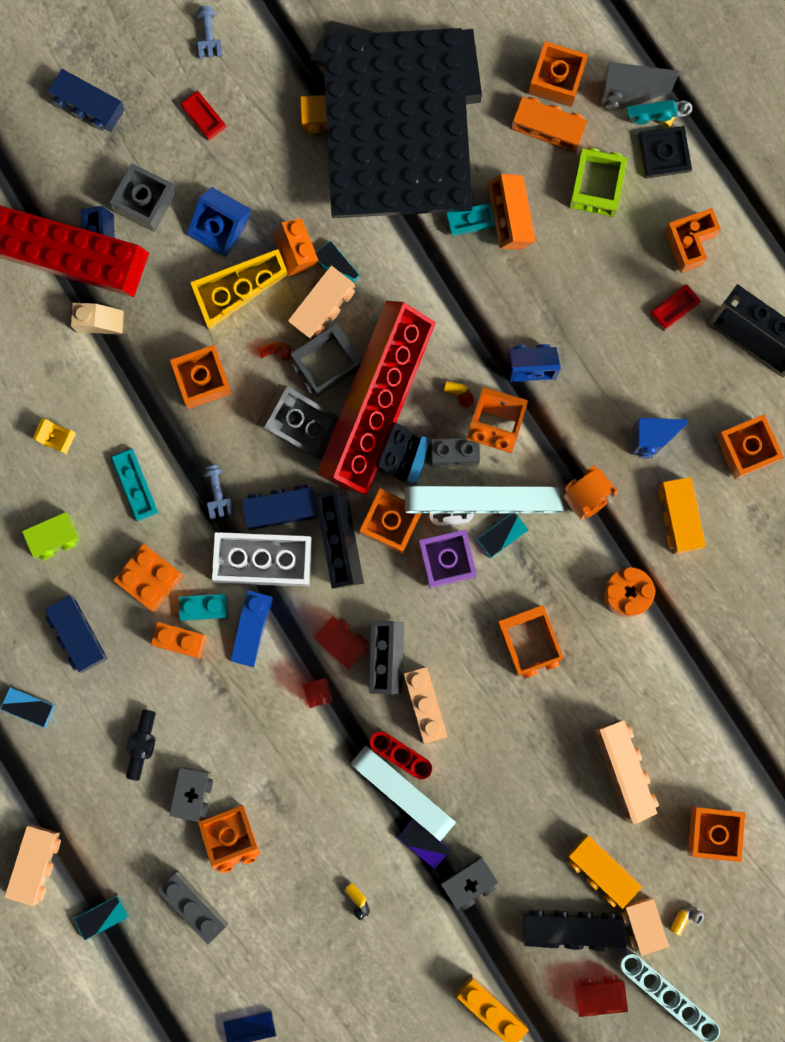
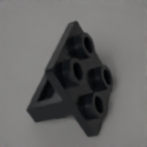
(397, 452)

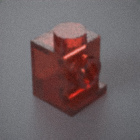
(317, 693)

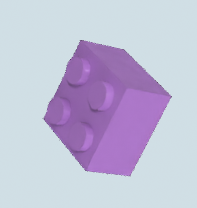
(447, 559)

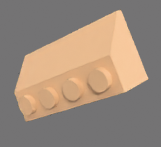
(625, 771)

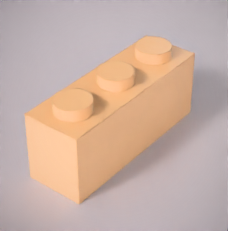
(322, 303)
(425, 705)
(33, 865)

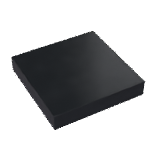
(665, 152)

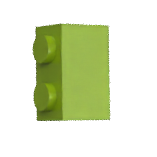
(52, 536)

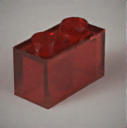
(341, 642)
(600, 996)

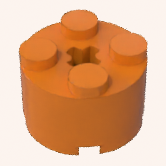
(589, 493)
(642, 593)

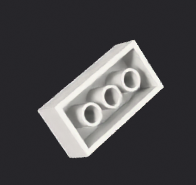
(262, 559)

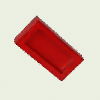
(203, 115)
(675, 307)

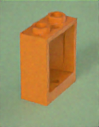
(491, 403)
(550, 663)

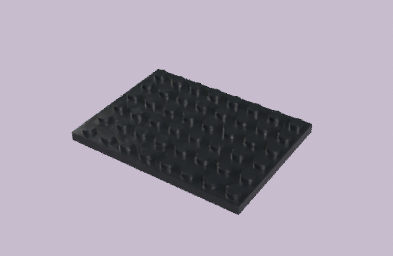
(397, 123)

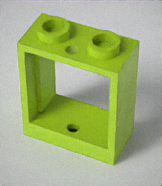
(595, 204)

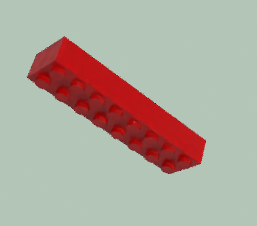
(71, 252)
(376, 396)

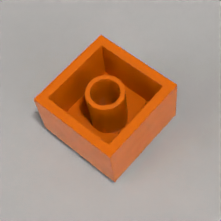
(558, 74)
(201, 377)
(749, 446)
(389, 523)
(148, 578)
(716, 834)

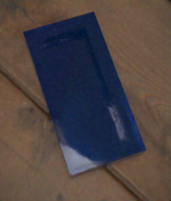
(250, 1027)

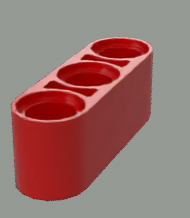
(409, 764)

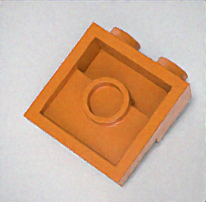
(229, 839)

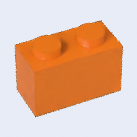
(295, 246)
(178, 640)

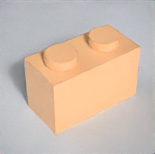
(644, 926)

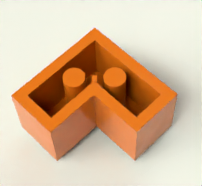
(686, 238)

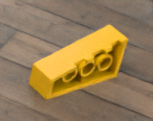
(234, 287)

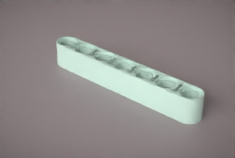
(483, 499)

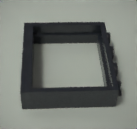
(753, 327)

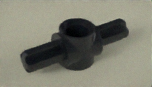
(140, 745)

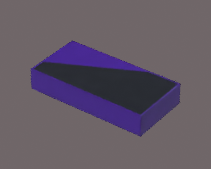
(423, 843)

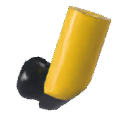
(359, 899)

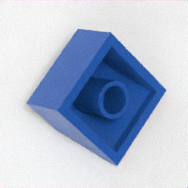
(218, 221)
(533, 363)
(652, 434)

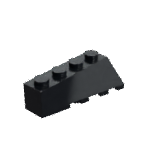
(574, 930)

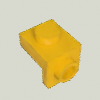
(54, 436)

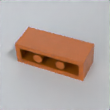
(549, 124)
(511, 211)

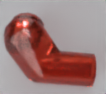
(275, 347)

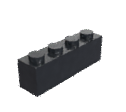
(339, 539)

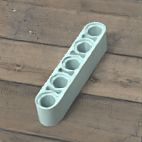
(403, 793)
(676, 1005)

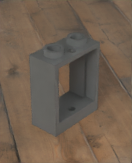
(345, 345)

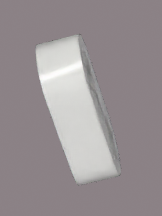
(450, 521)

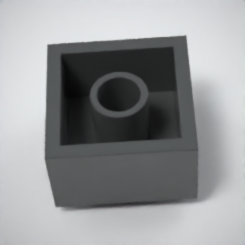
(143, 197)

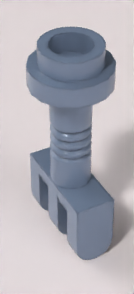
(206, 14)
(213, 472)

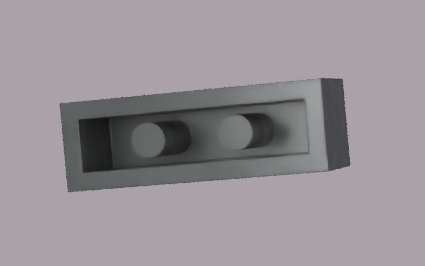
(386, 657)
(193, 907)

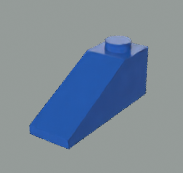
(251, 628)

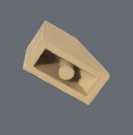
(96, 319)

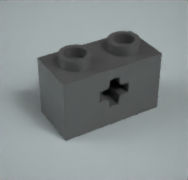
(454, 452)
(181, 803)
(455, 883)

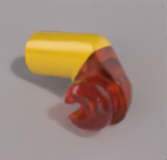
(462, 393)

